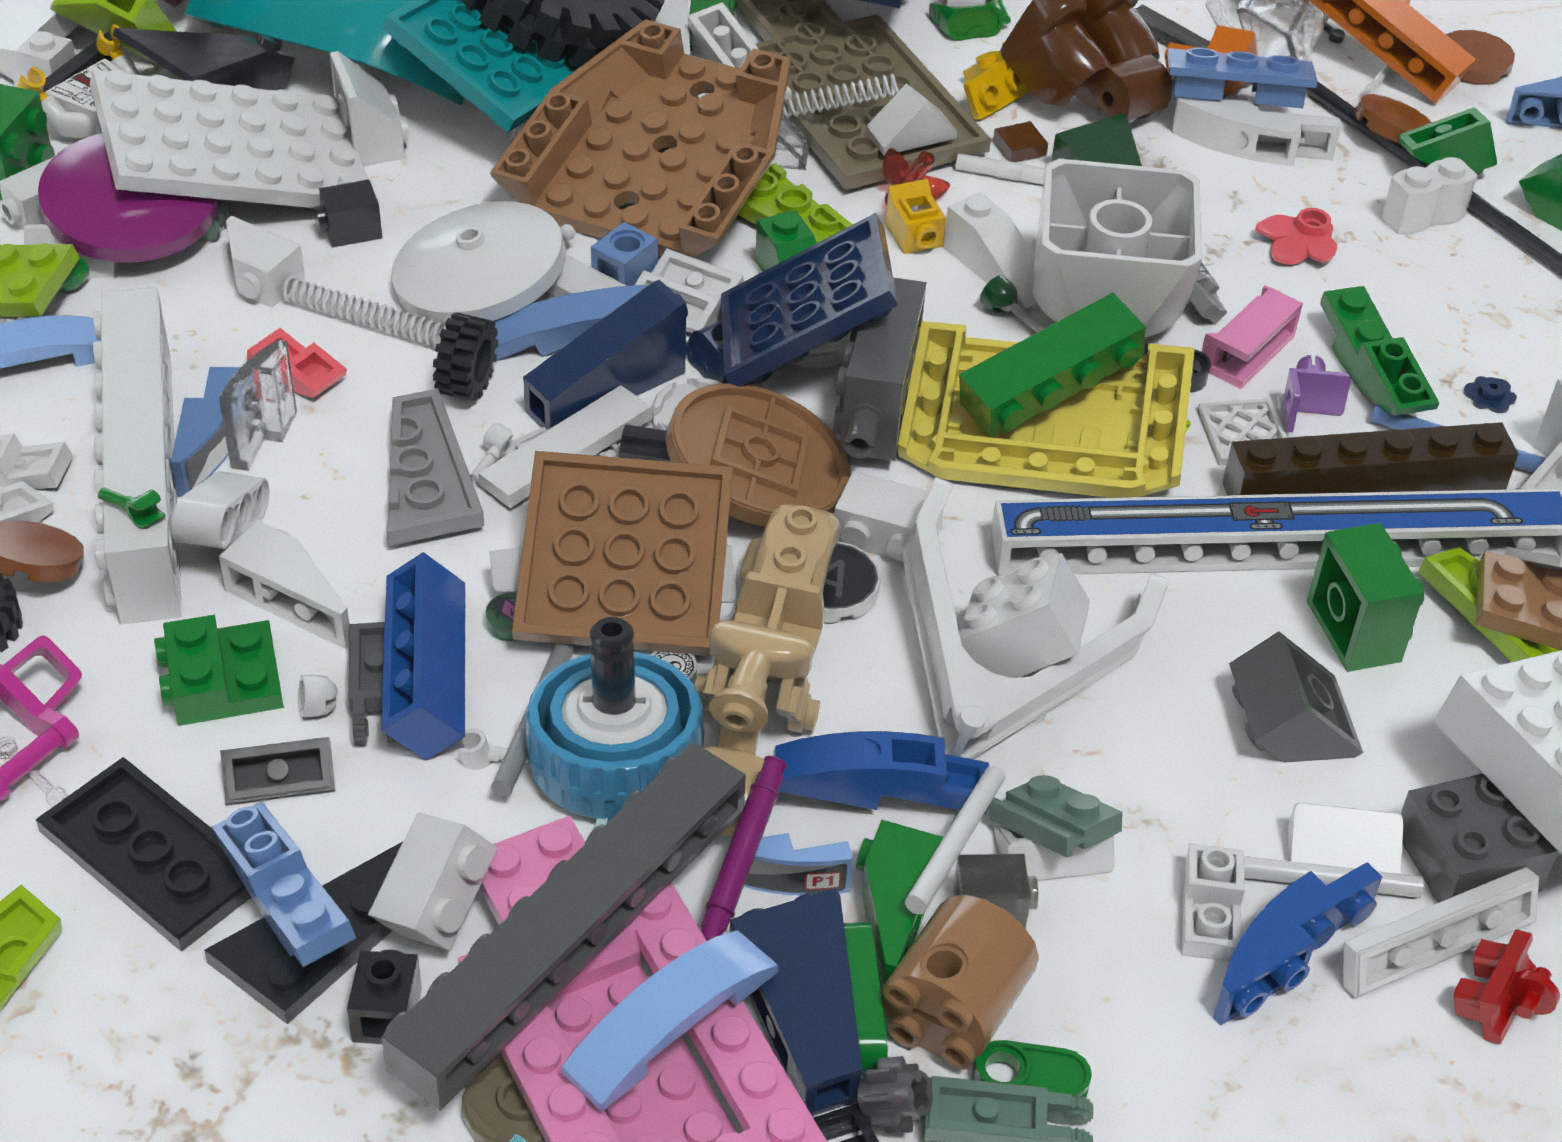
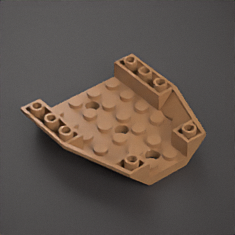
(601, 132)

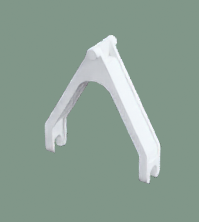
(970, 702)

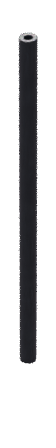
(1477, 204)

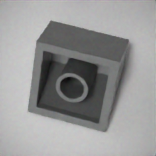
(1292, 703)

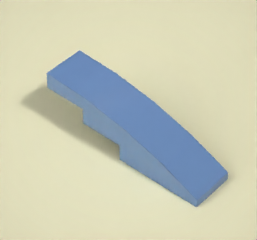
(558, 320)

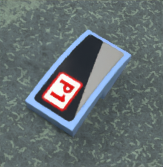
(800, 871)

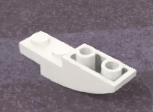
(1255, 135)

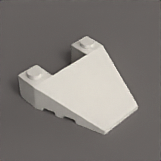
(33, 38)

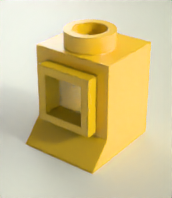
(915, 217)

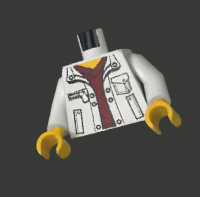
(71, 103)

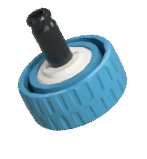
(608, 723)

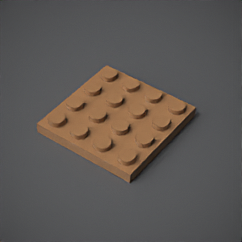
(624, 545)

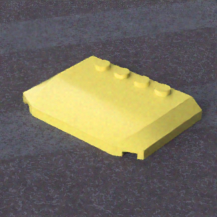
(1100, 442)

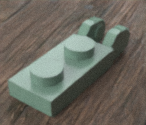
(1003, 1113)

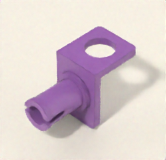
(1313, 391)

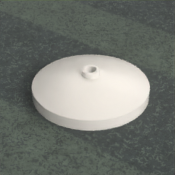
(479, 262)

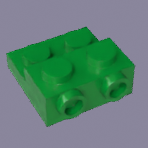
(217, 669)

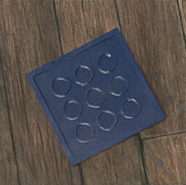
(807, 301)

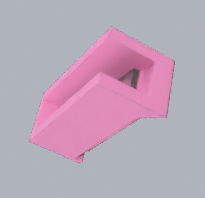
(1252, 337)

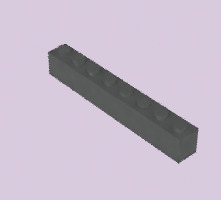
(561, 926)

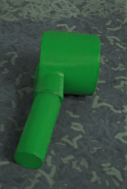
(140, 509)

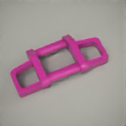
(50, 726)

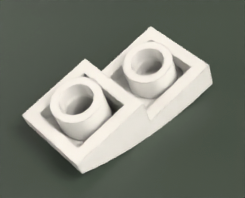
(1212, 901)

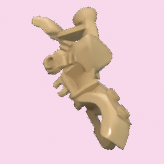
(770, 636)

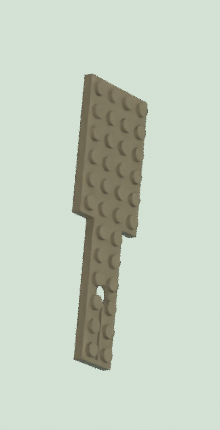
(836, 52)

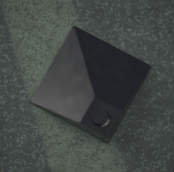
(214, 57)

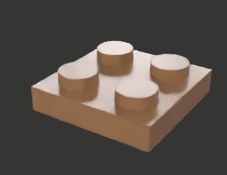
(1519, 599)

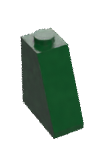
(1099, 141)

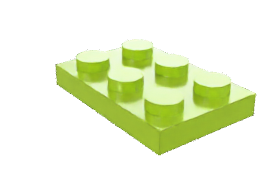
(32, 276)

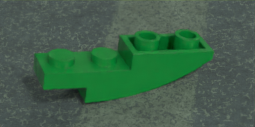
(1376, 361)

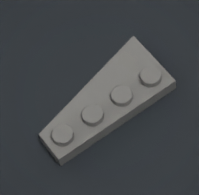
(428, 473)

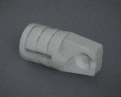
(1204, 297)

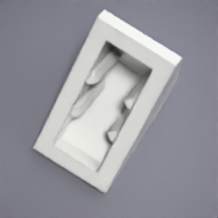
(909, 123)

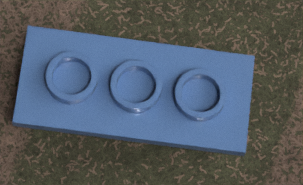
(1275, 79)

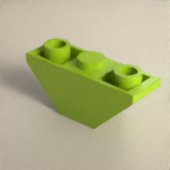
(102, 14)

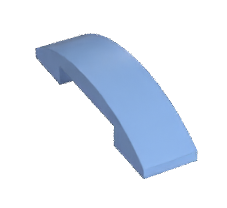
(47, 338)
(662, 1010)

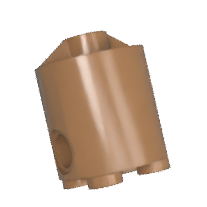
(959, 979)

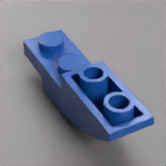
(869, 764)
(1285, 933)

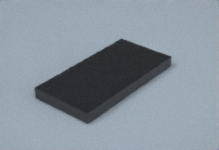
(147, 852)

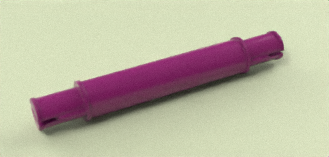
(743, 848)

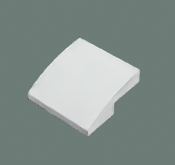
(696, 282)

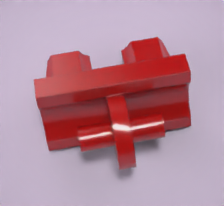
(1512, 987)

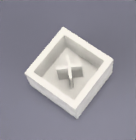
(1026, 618)

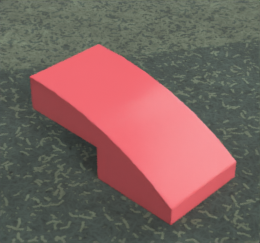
(311, 366)

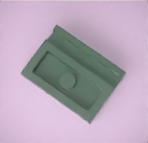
(1056, 815)

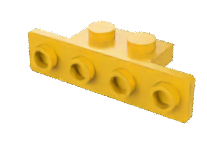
(991, 84)

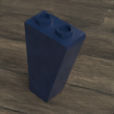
(630, 347)
(810, 1000)

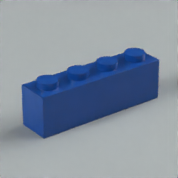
(424, 657)

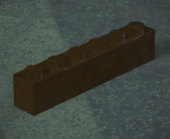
(1374, 461)

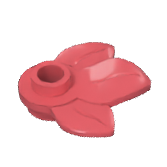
(1300, 236)

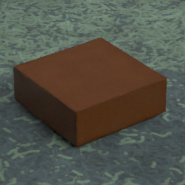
(1020, 141)

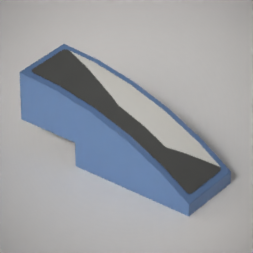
(200, 435)

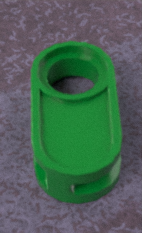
(1037, 1066)

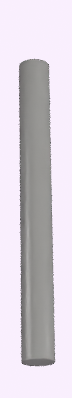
(517, 751)

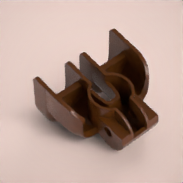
(1089, 52)

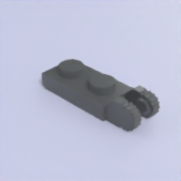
(365, 675)

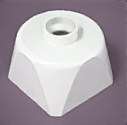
(1118, 234)

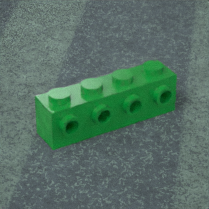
(1052, 365)

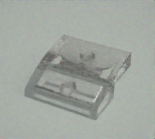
(258, 404)

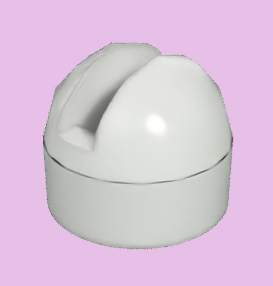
(316, 695)

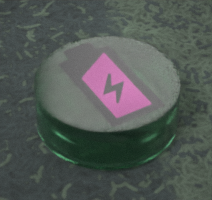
(501, 615)

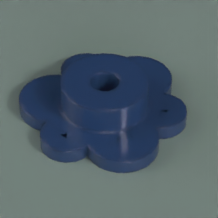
(1490, 394)

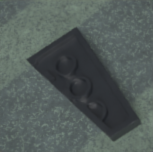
(278, 981)

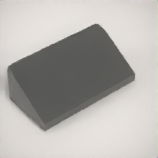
(277, 770)

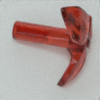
(898, 171)

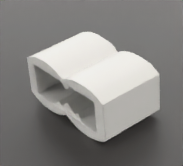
(1429, 196)

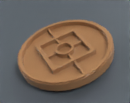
(770, 441)

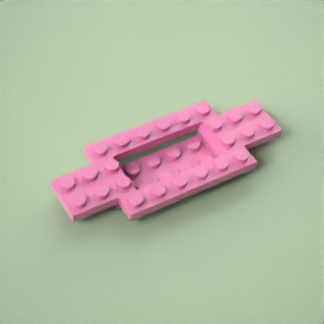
(675, 1096)

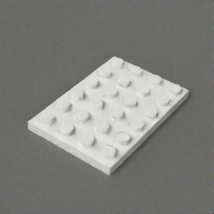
(222, 139)

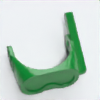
(970, 21)

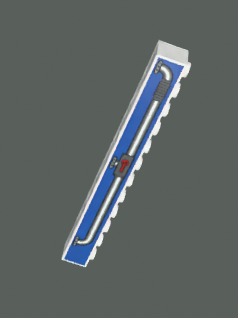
(1266, 529)

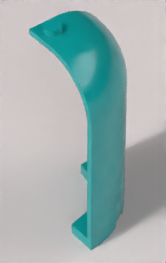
(328, 26)

